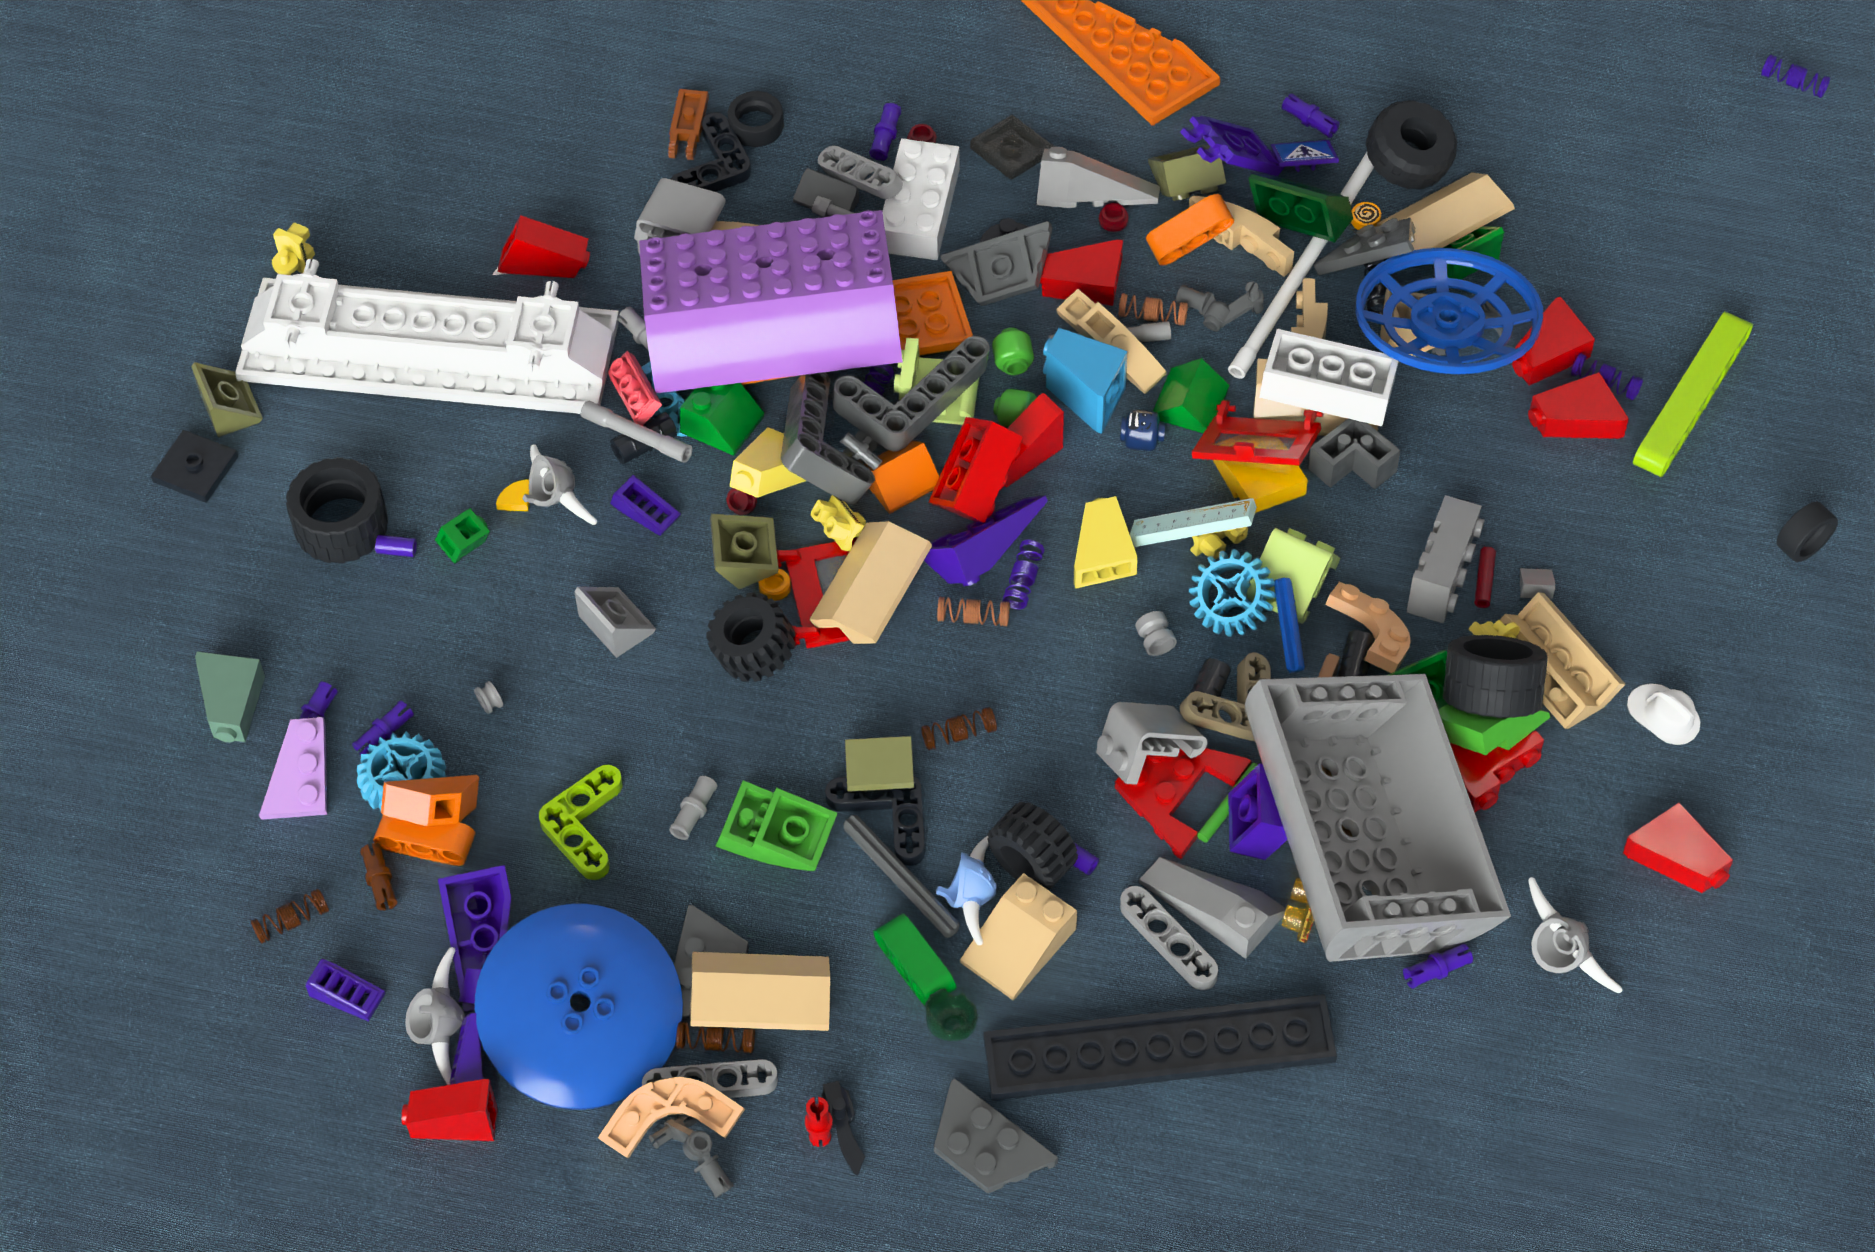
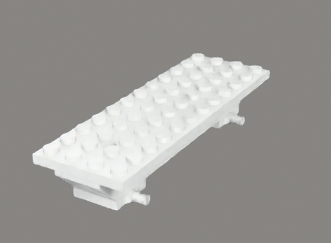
(427, 344)

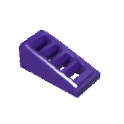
(644, 493)
(336, 974)
(467, 1060)

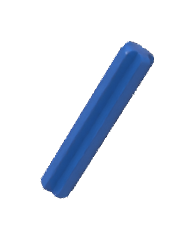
(1289, 625)

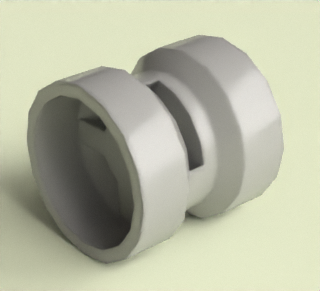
(1156, 634)

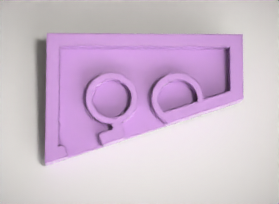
(300, 773)

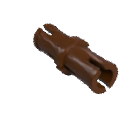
(378, 876)

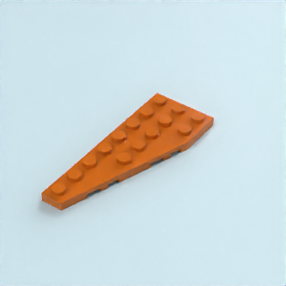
(1136, 62)
(929, 311)

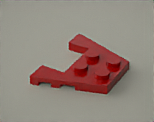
(1168, 781)

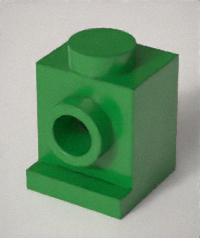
(452, 535)

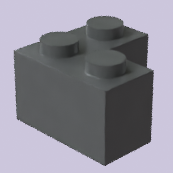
(1354, 448)

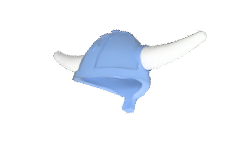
(971, 887)

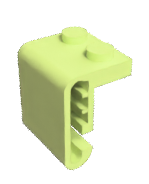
(916, 368)
(1299, 560)

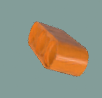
(1189, 229)
(436, 843)

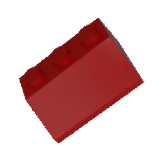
(976, 469)

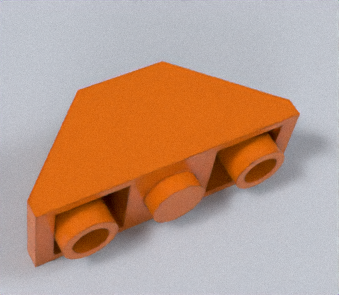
(431, 799)

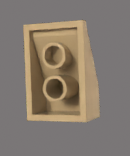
(1020, 936)

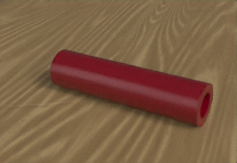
(1485, 577)

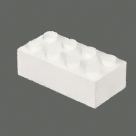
(920, 211)
(1329, 377)

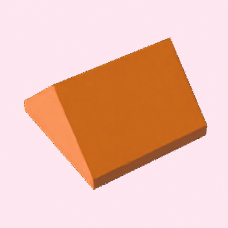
(903, 476)

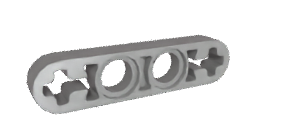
(862, 169)
(1165, 940)
(711, 1072)

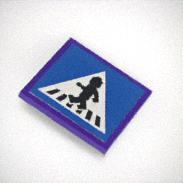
(1304, 153)

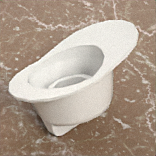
(1665, 713)

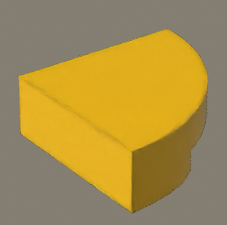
(511, 497)

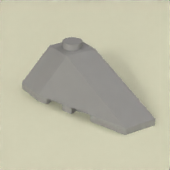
(1074, 178)
(1221, 907)

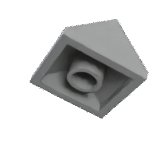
(612, 617)

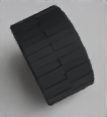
(331, 481)
(1495, 676)

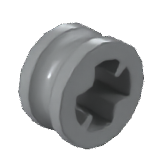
(488, 697)

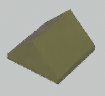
(226, 399)
(744, 548)
(879, 763)

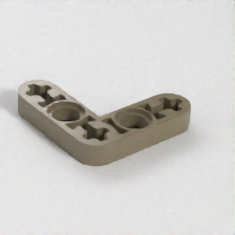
(1211, 718)

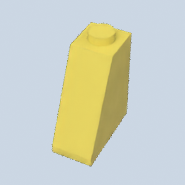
(760, 467)
(1104, 545)

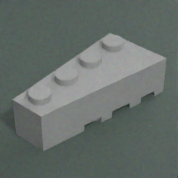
(1444, 559)

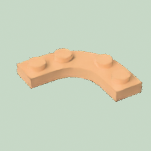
(1389, 631)
(664, 1098)

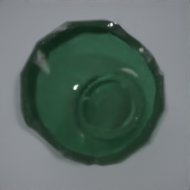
(950, 1016)

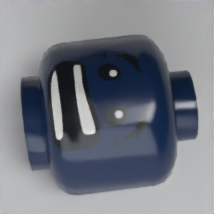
(1142, 430)

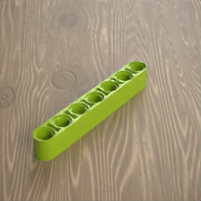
(1692, 394)

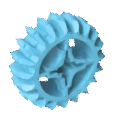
(1240, 584)
(407, 755)

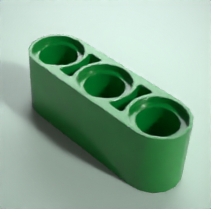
(913, 958)

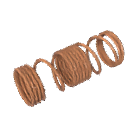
(1152, 309)
(972, 611)

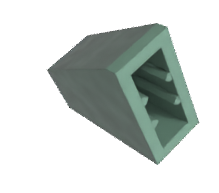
(229, 693)

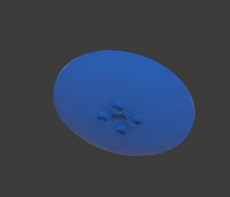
(568, 1054)

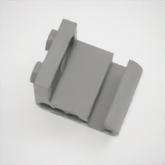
(678, 210)
(1145, 730)

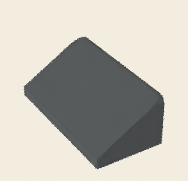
(817, 184)

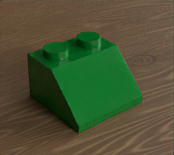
(720, 416)

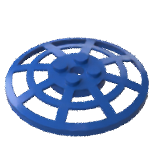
(1433, 312)

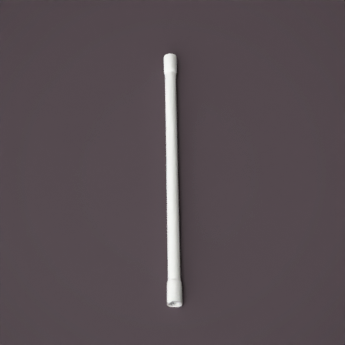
(1248, 353)

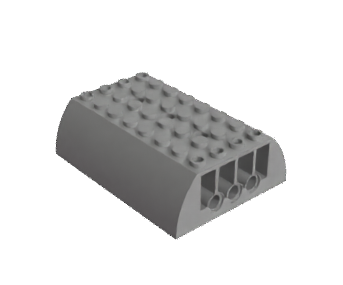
(1399, 798)

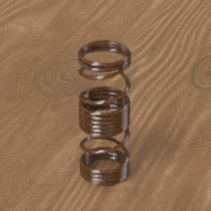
(958, 728)
(289, 915)
(715, 1038)

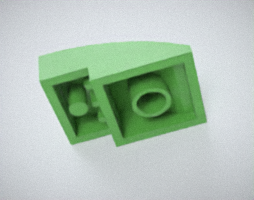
(1486, 732)
(776, 828)

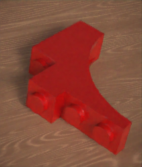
(1487, 772)

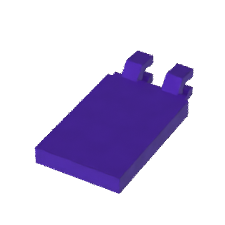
(1232, 144)

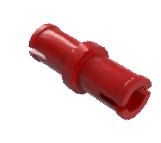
(818, 1121)

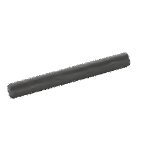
(901, 876)

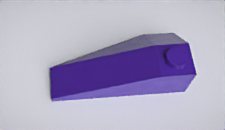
(975, 551)
(475, 916)

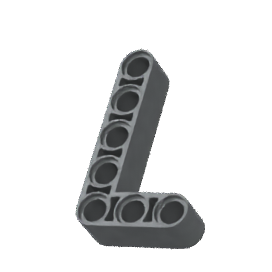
(927, 399)
(804, 447)

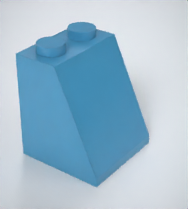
(1085, 375)

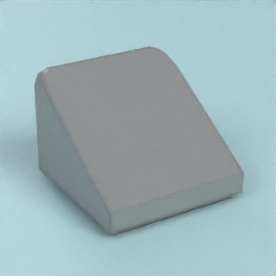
(1536, 581)

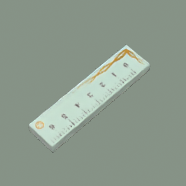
(1193, 522)

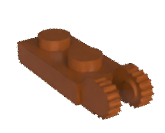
(687, 121)

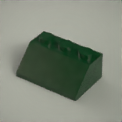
(1301, 206)

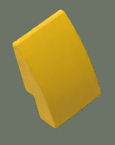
(1263, 482)

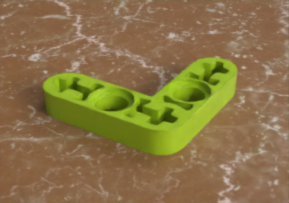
(571, 815)

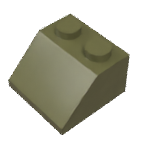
(1186, 172)

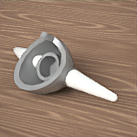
(553, 483)
(1563, 942)
(436, 1016)

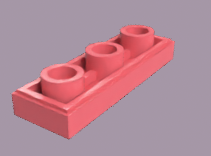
(634, 388)

